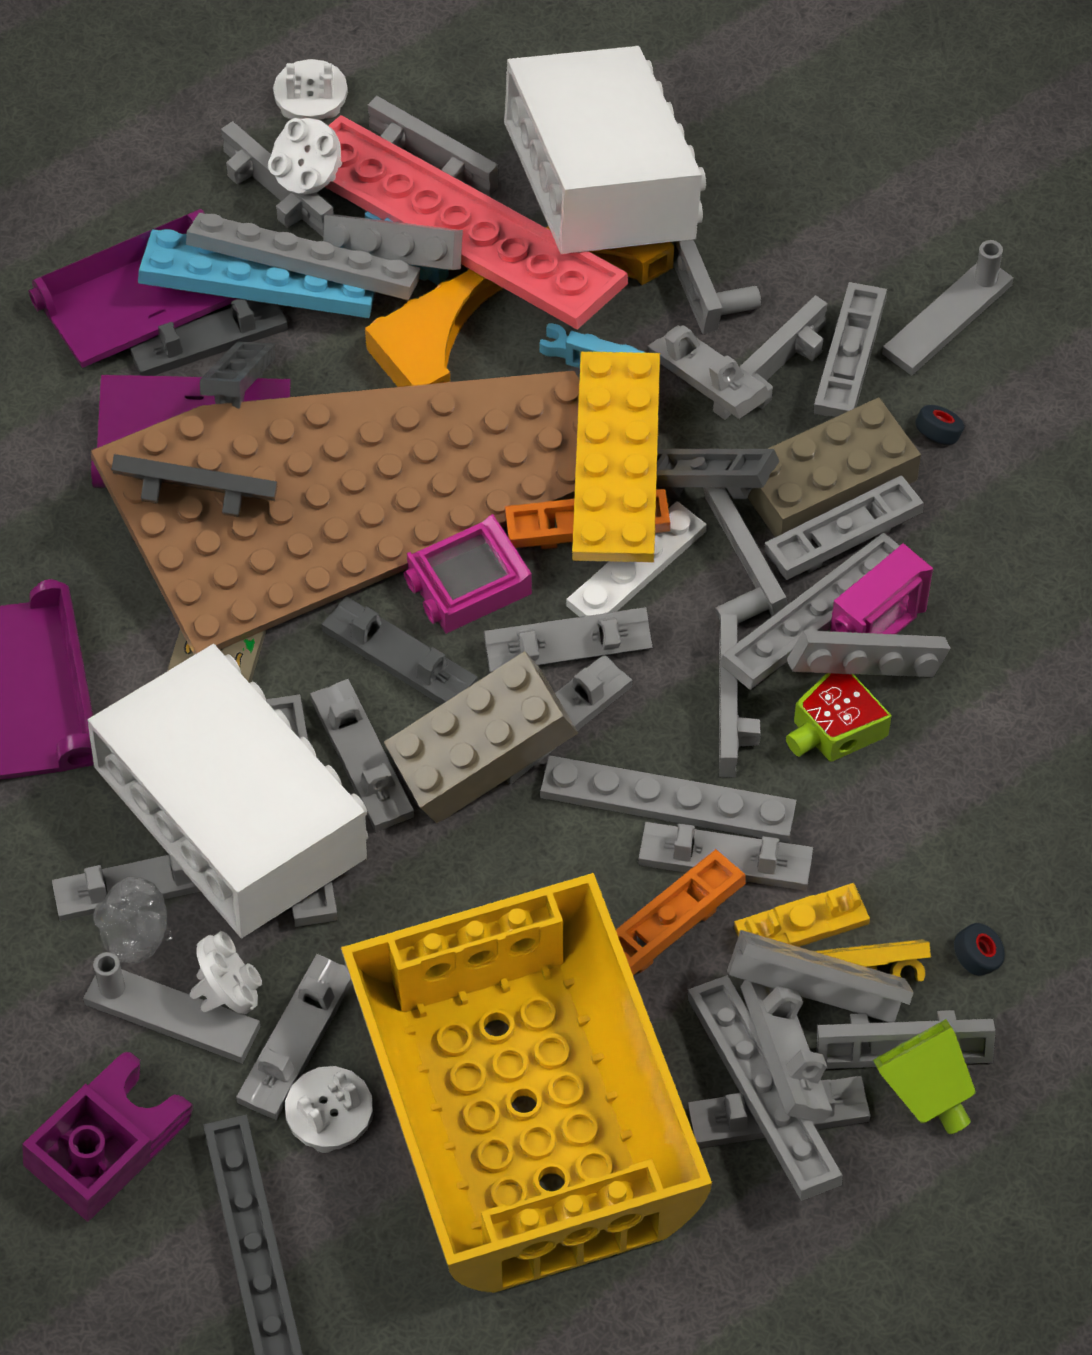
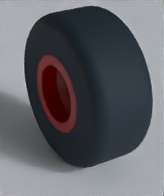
(939, 424)
(970, 954)

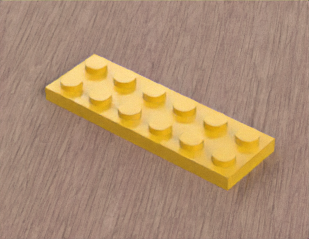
(616, 457)

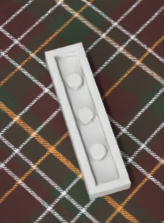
(621, 581)

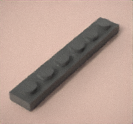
(252, 1237)

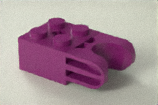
(110, 1126)

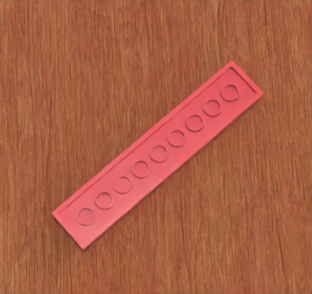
(494, 238)

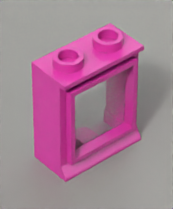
(468, 575)
(885, 596)

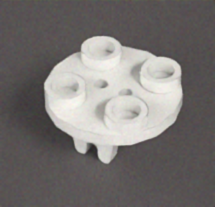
(293, 90)
(305, 156)
(225, 976)
(313, 1121)

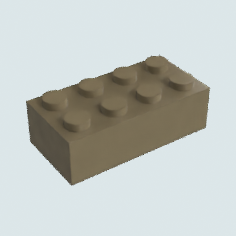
(834, 466)
(480, 737)

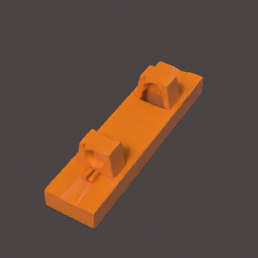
(535, 522)
(679, 909)

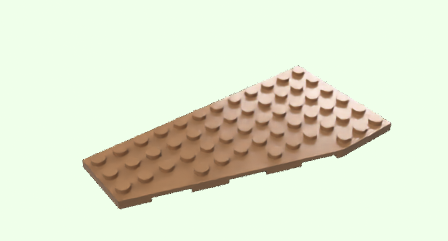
(354, 493)

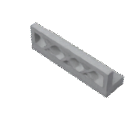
(819, 976)

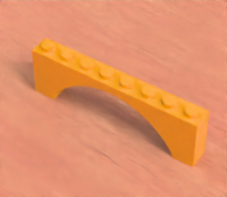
(418, 337)

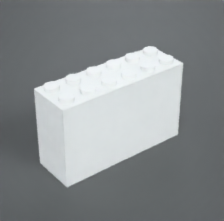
(603, 149)
(229, 789)

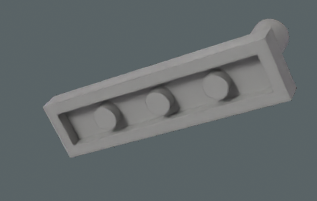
(700, 292)
(950, 311)
(768, 592)
(169, 1010)

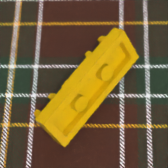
(809, 917)
(900, 953)

